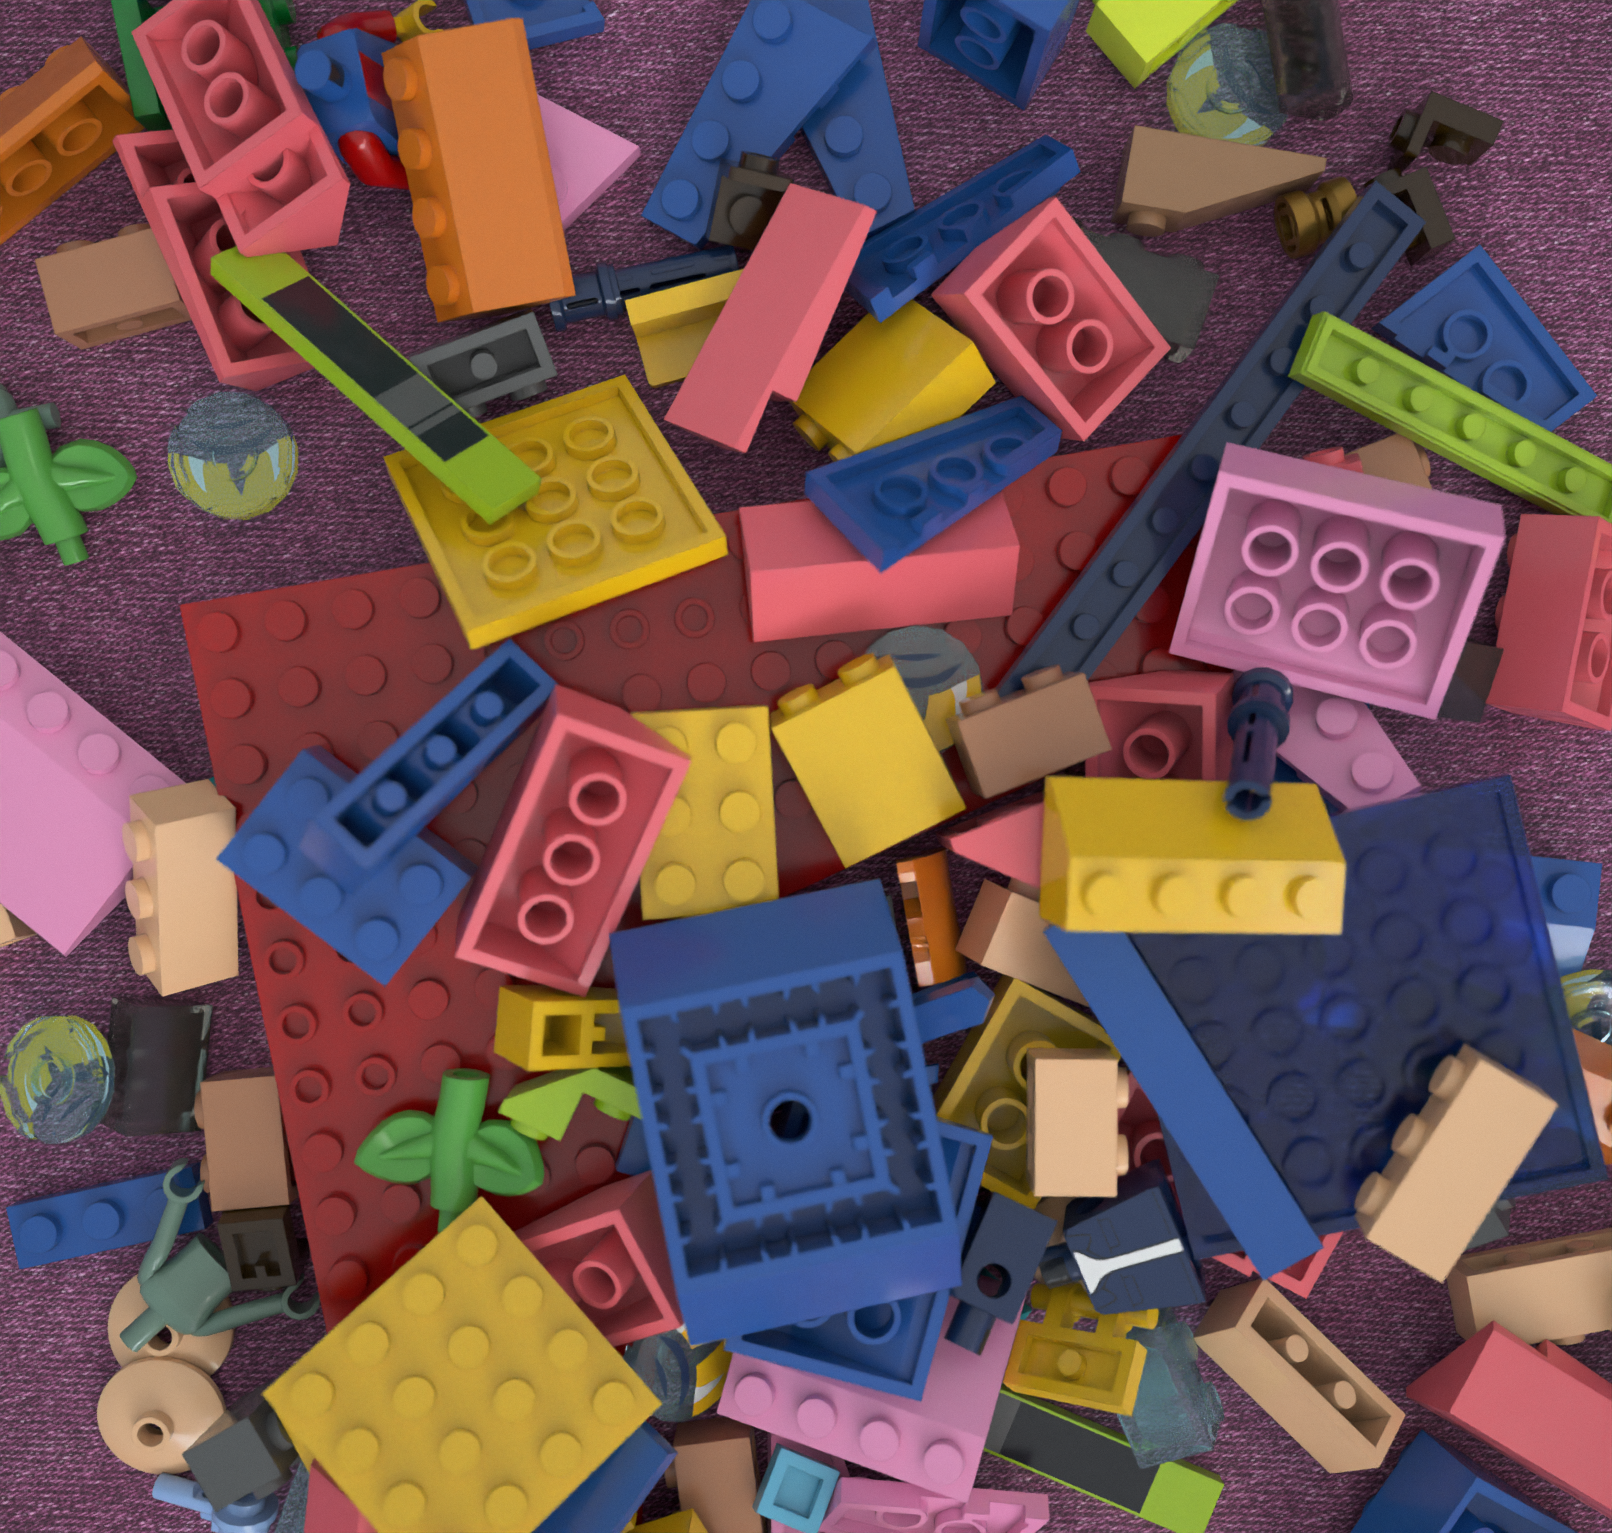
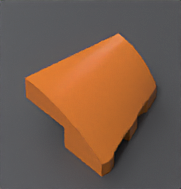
(931, 916)

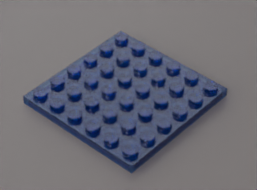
(1342, 1031)

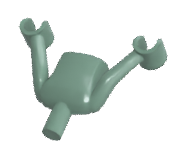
(195, 1281)

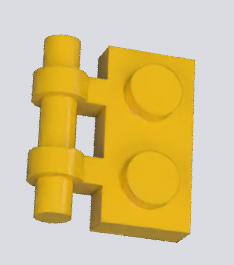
(1078, 1365)

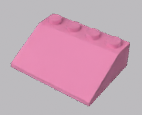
(1337, 579)
(63, 802)
(915, 1441)

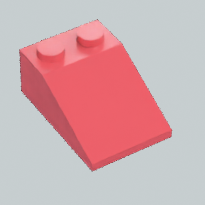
(611, 1259)

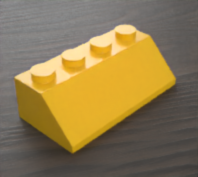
(1180, 862)

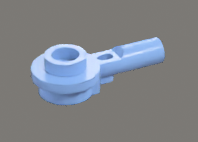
(241, 1516)

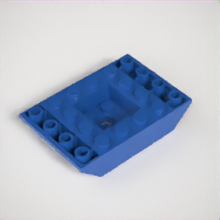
(765, 1010)

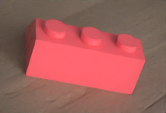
(1053, 319)
(1557, 622)
(1165, 726)
(1003, 838)

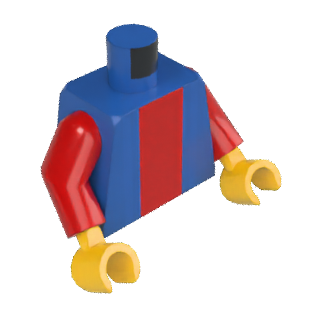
(348, 92)

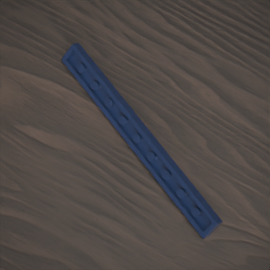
(1238, 412)

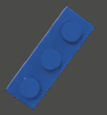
(100, 1217)

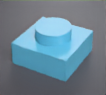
(796, 1489)

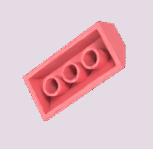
(569, 843)

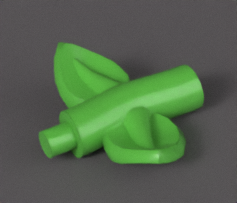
(56, 486)
(454, 1149)

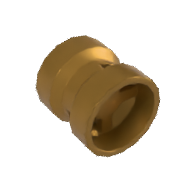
(1310, 218)

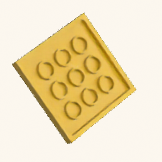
(604, 520)
(463, 1390)

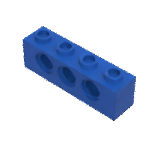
(426, 768)

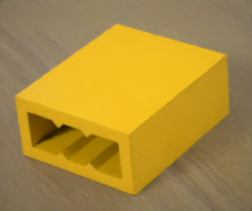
(889, 382)
(865, 758)

